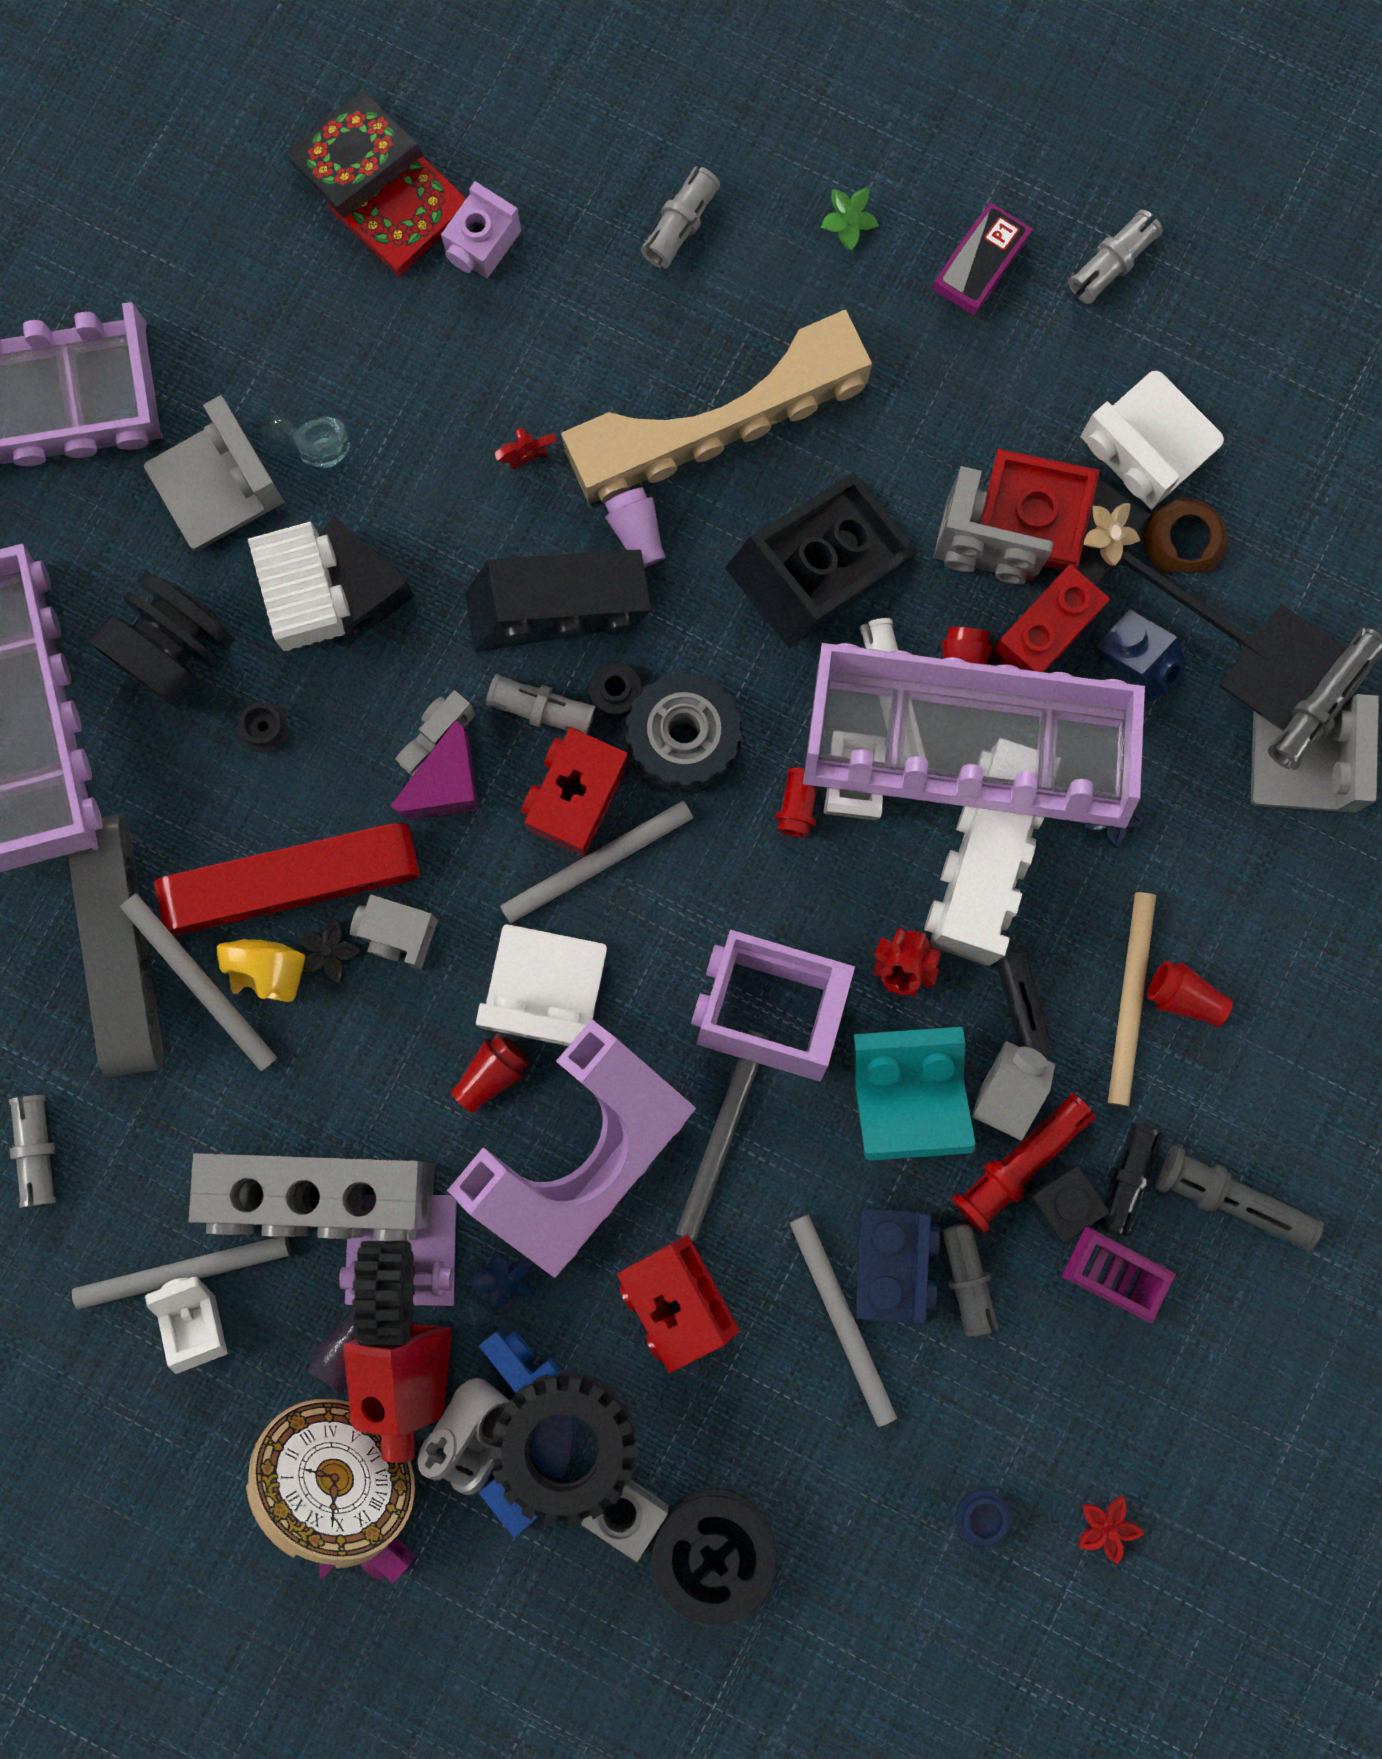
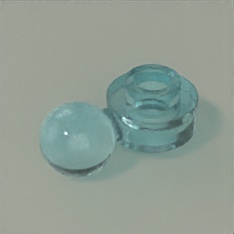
(319, 441)

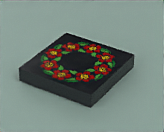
(354, 154)

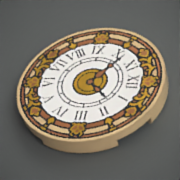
(325, 1487)

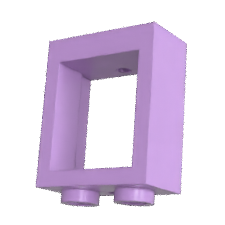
(783, 962)

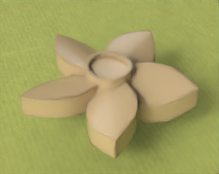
(1110, 533)

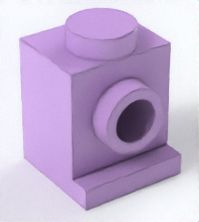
(485, 248)

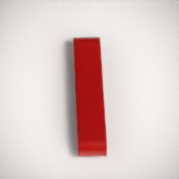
(286, 878)

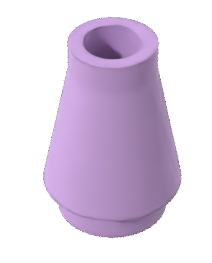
(636, 524)

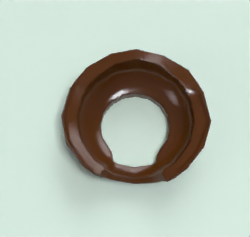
(1158, 541)

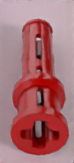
(1006, 1179)

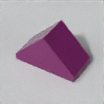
(442, 782)

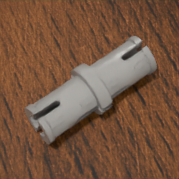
(680, 217)
(1115, 256)
(539, 705)
(32, 1151)

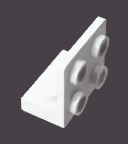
(542, 985)

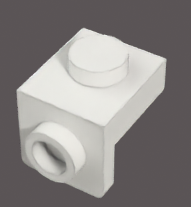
(188, 1323)

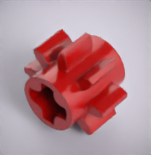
(906, 962)

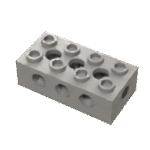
(227, 1189)

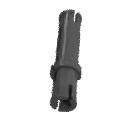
(1316, 715)

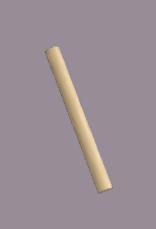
(1132, 999)

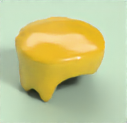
(264, 966)

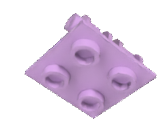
(432, 1253)

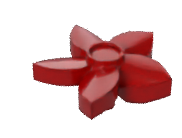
(525, 449)
(1108, 1529)

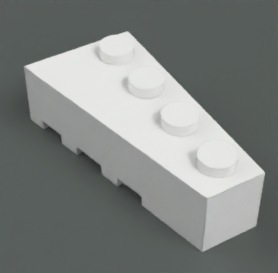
(982, 884)

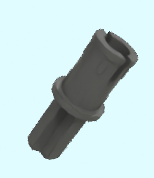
(969, 1281)

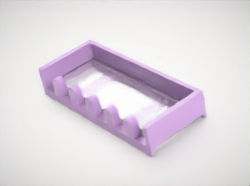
(76, 389)
(976, 735)
(40, 767)

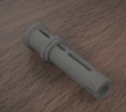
(1216, 1190)

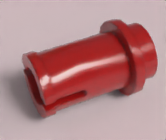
(797, 806)

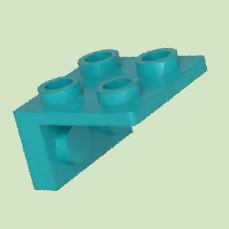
(912, 1093)

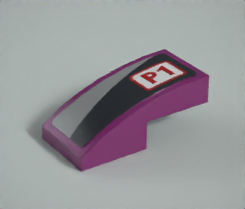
(982, 258)

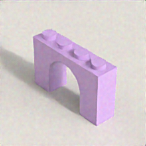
(558, 1216)

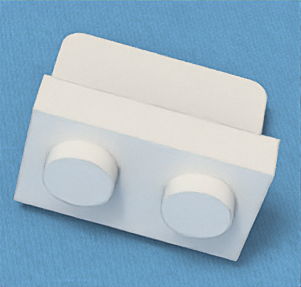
(1152, 438)

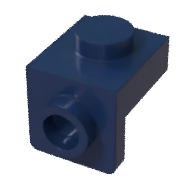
(1143, 653)

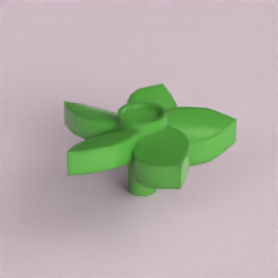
(849, 216)

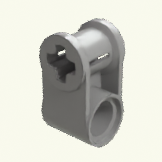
(465, 1437)

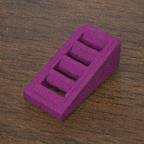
(1149, 1286)

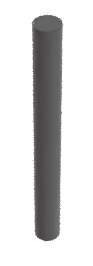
(718, 1146)

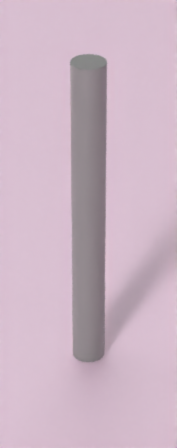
(596, 862)
(198, 982)
(195, 1267)
(843, 1321)

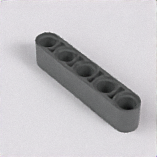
(115, 955)

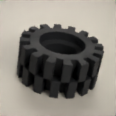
(383, 1293)

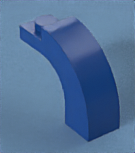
(552, 1439)

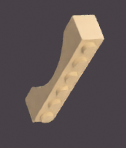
(623, 451)

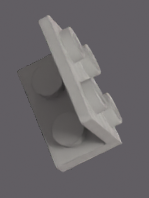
(213, 480)
(971, 545)
(1335, 773)

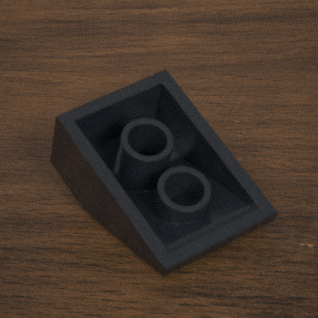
(819, 559)

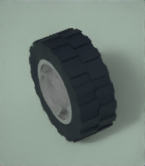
(690, 702)

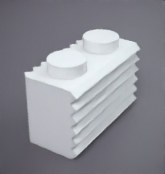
(298, 586)

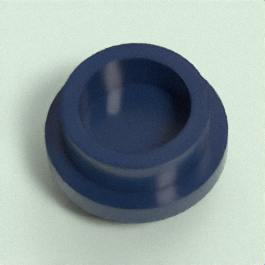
(983, 1518)

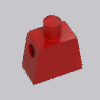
(398, 1387)

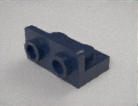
(894, 1266)

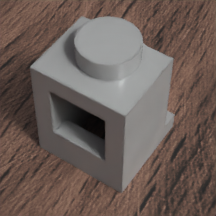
(394, 930)

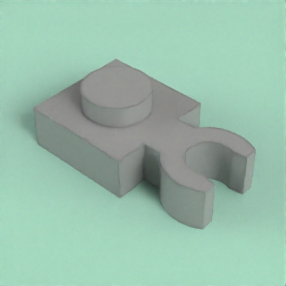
(437, 721)

